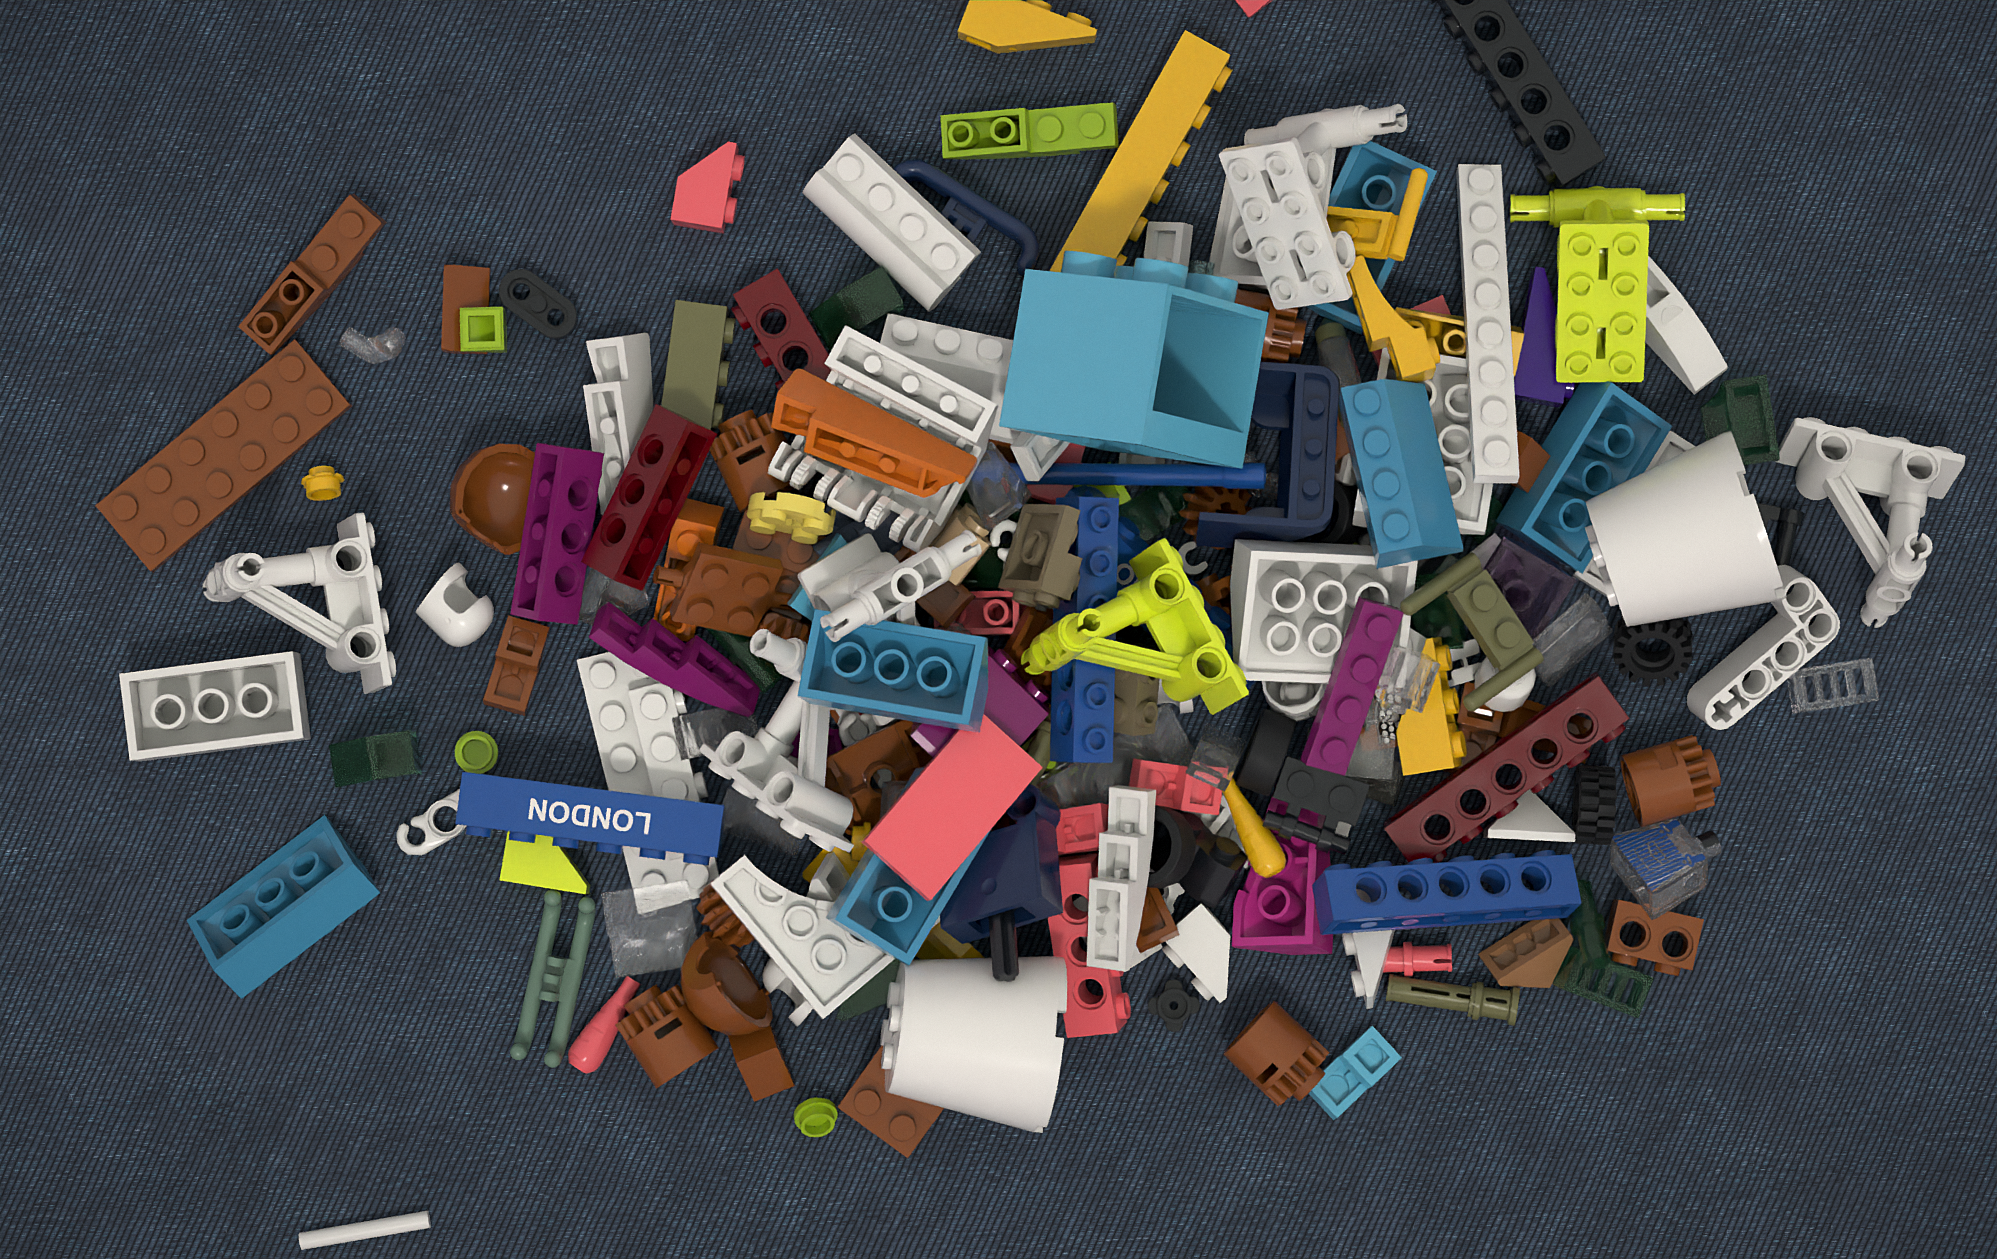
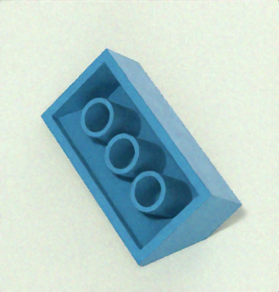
(1373, 181)
(1591, 448)
(1399, 471)
(898, 673)
(282, 907)
(887, 910)

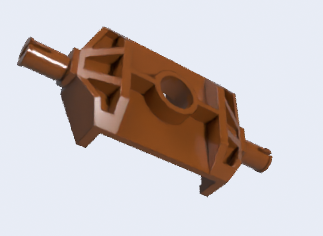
(853, 766)

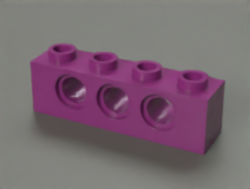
(557, 533)

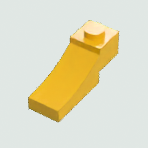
(1408, 348)

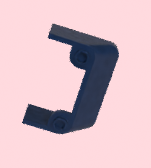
(1305, 409)

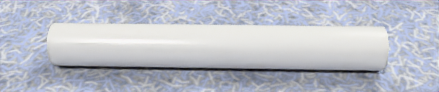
(364, 1230)

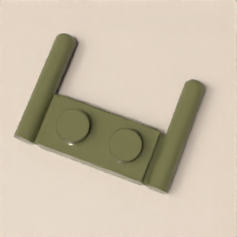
(1488, 620)

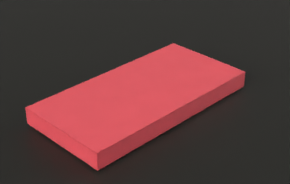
(951, 806)

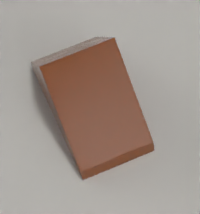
(761, 1062)

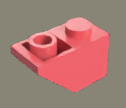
(705, 191)

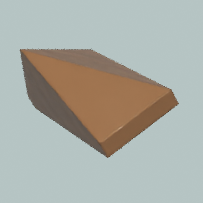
(1529, 954)

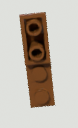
(313, 275)

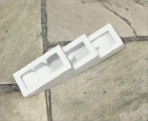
(1122, 878)

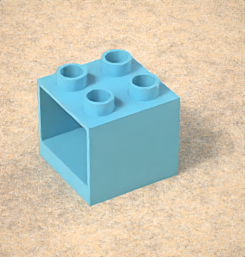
(1135, 360)

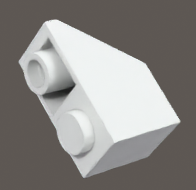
(1205, 949)

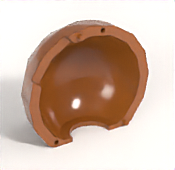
(493, 494)
(723, 988)

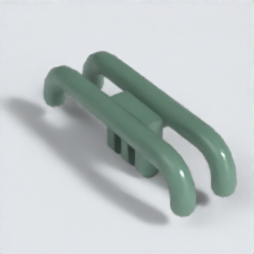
(554, 978)

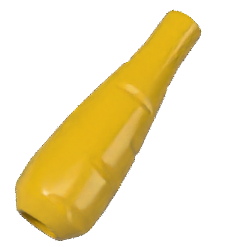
(1258, 841)

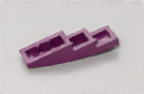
(687, 667)

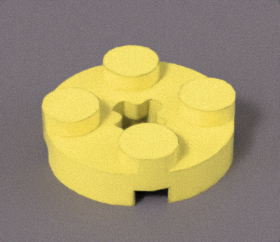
(791, 515)

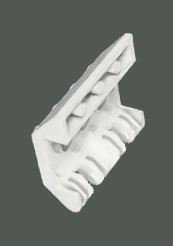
(913, 395)

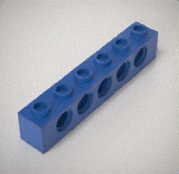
(1080, 689)
(1343, 911)

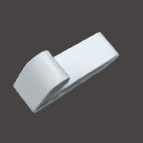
(1711, 696)

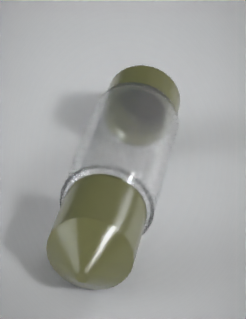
(1337, 354)

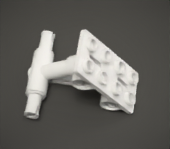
(1284, 195)
(1903, 475)
(872, 586)
(349, 598)
(767, 771)

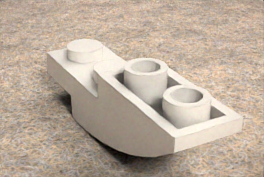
(1678, 333)

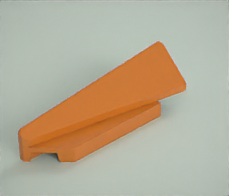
(866, 437)

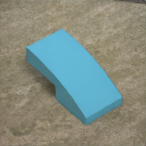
(1354, 1072)

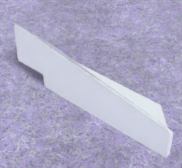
(618, 403)

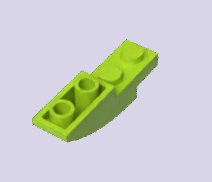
(1029, 132)

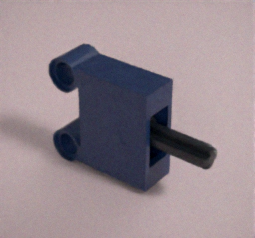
(1009, 882)

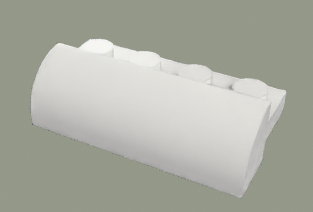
(891, 222)

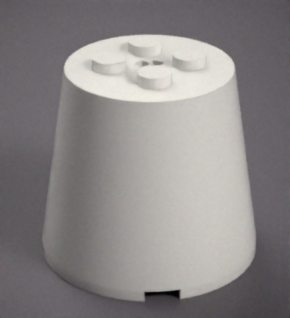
(1684, 538)
(977, 1040)

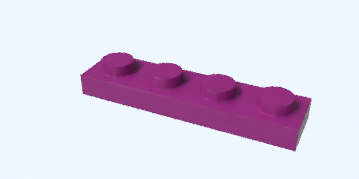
(1351, 686)

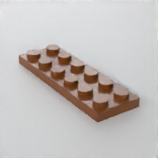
(223, 456)

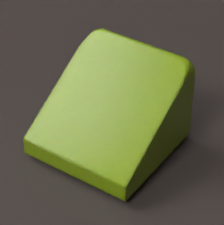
(483, 329)

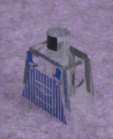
(1663, 863)

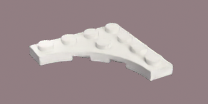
(793, 930)

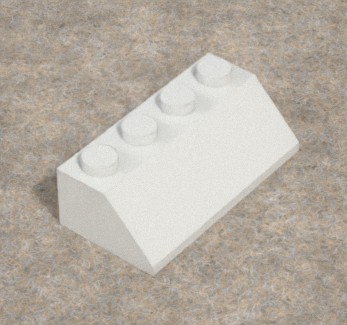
(963, 356)

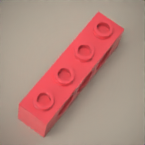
(1085, 1012)

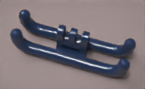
(971, 211)

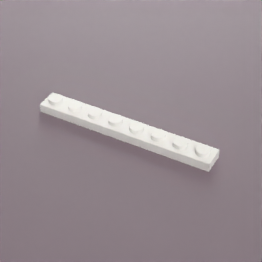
(1487, 324)

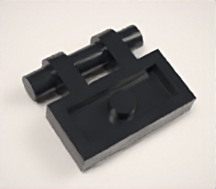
(1321, 792)

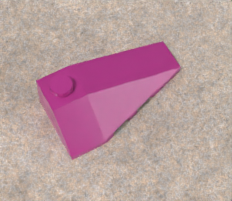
(1281, 910)

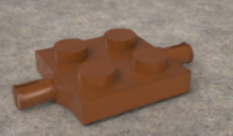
(724, 589)

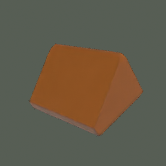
(461, 289)

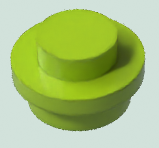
(476, 752)
(815, 1117)

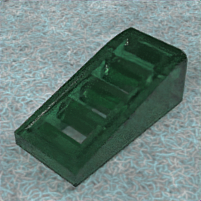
(1576, 979)

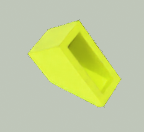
(541, 866)

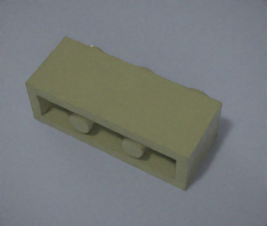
(697, 363)

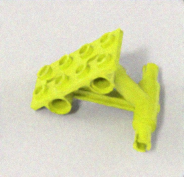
(1600, 275)
(1191, 647)

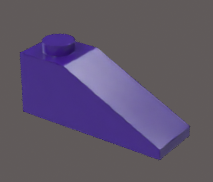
(1536, 367)

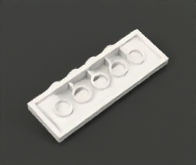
(642, 756)

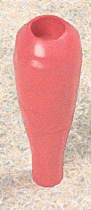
(598, 1035)

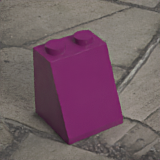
(1010, 704)

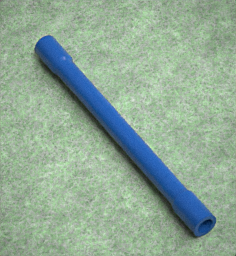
(1249, 477)

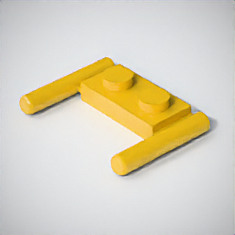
(1379, 232)

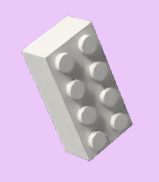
(214, 706)

